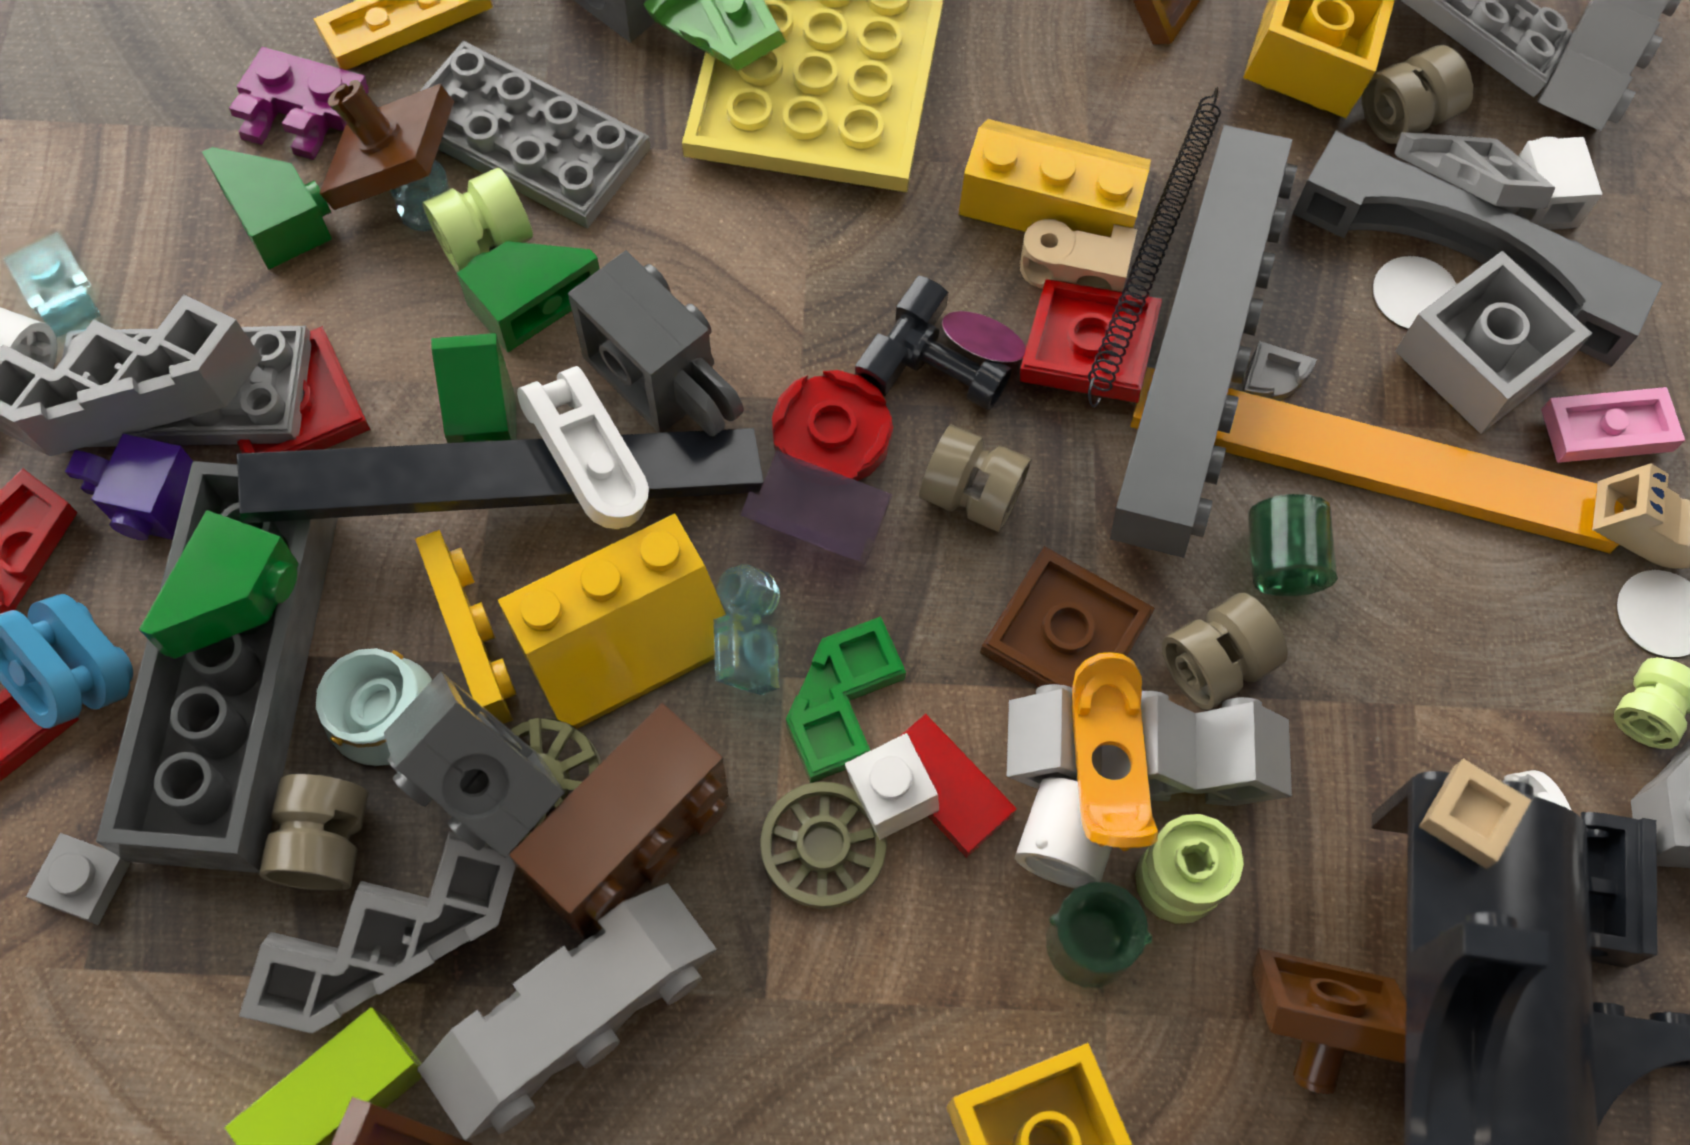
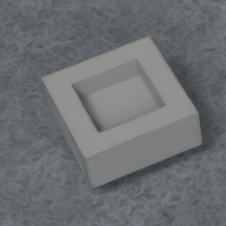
(78, 879)

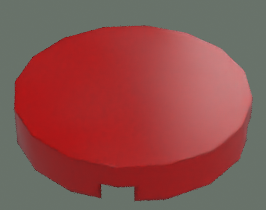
(834, 423)

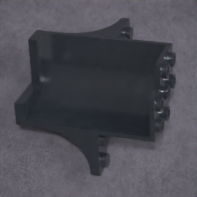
(1504, 990)

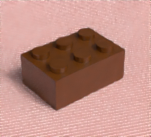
(625, 822)

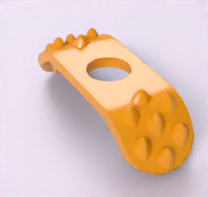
(1109, 713)

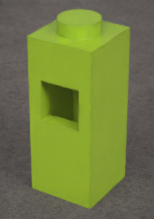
(308, 1105)

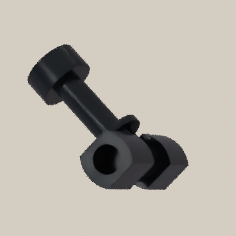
(915, 343)

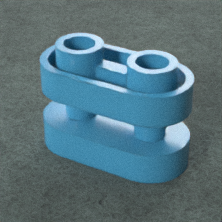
(60, 661)

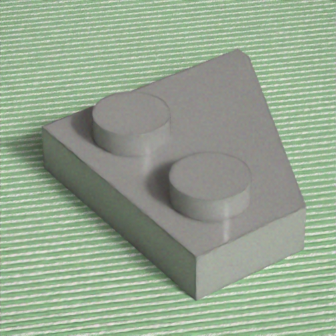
(1479, 167)

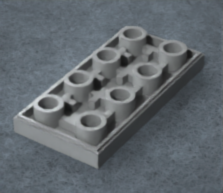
(1506, 34)
(535, 134)
(263, 407)

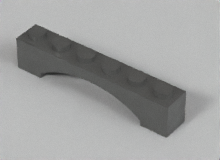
(1373, 191)

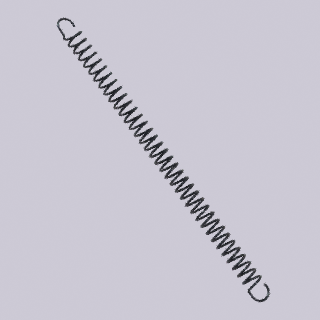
(1131, 312)

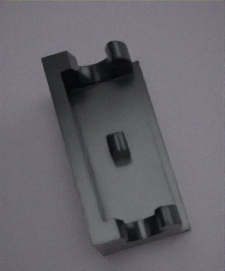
(1622, 888)

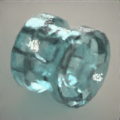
(410, 197)

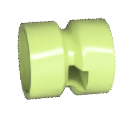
(478, 218)
(1177, 880)

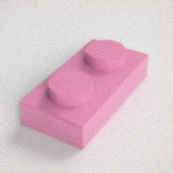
(1612, 424)

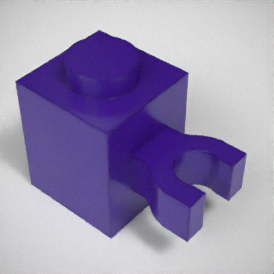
(138, 486)

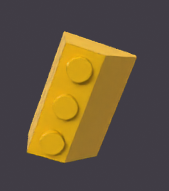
(1036, 176)
(617, 622)

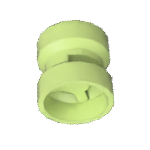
(1658, 705)

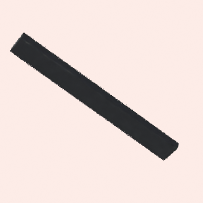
(477, 475)

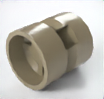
(1417, 93)
(955, 469)
(1231, 646)
(314, 833)

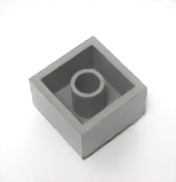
(1492, 341)

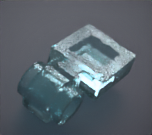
(54, 284)
(743, 645)

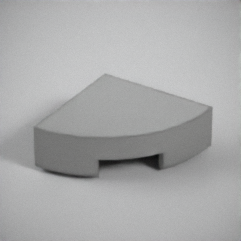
(1277, 372)

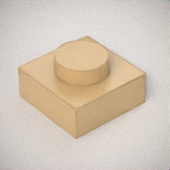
(1475, 813)

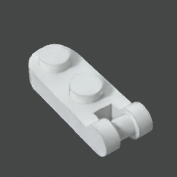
(587, 448)

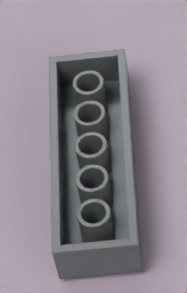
(218, 722)

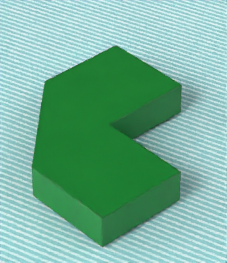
(840, 671)

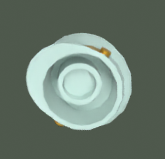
(364, 697)

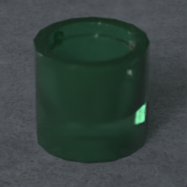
(1292, 545)
(1097, 934)

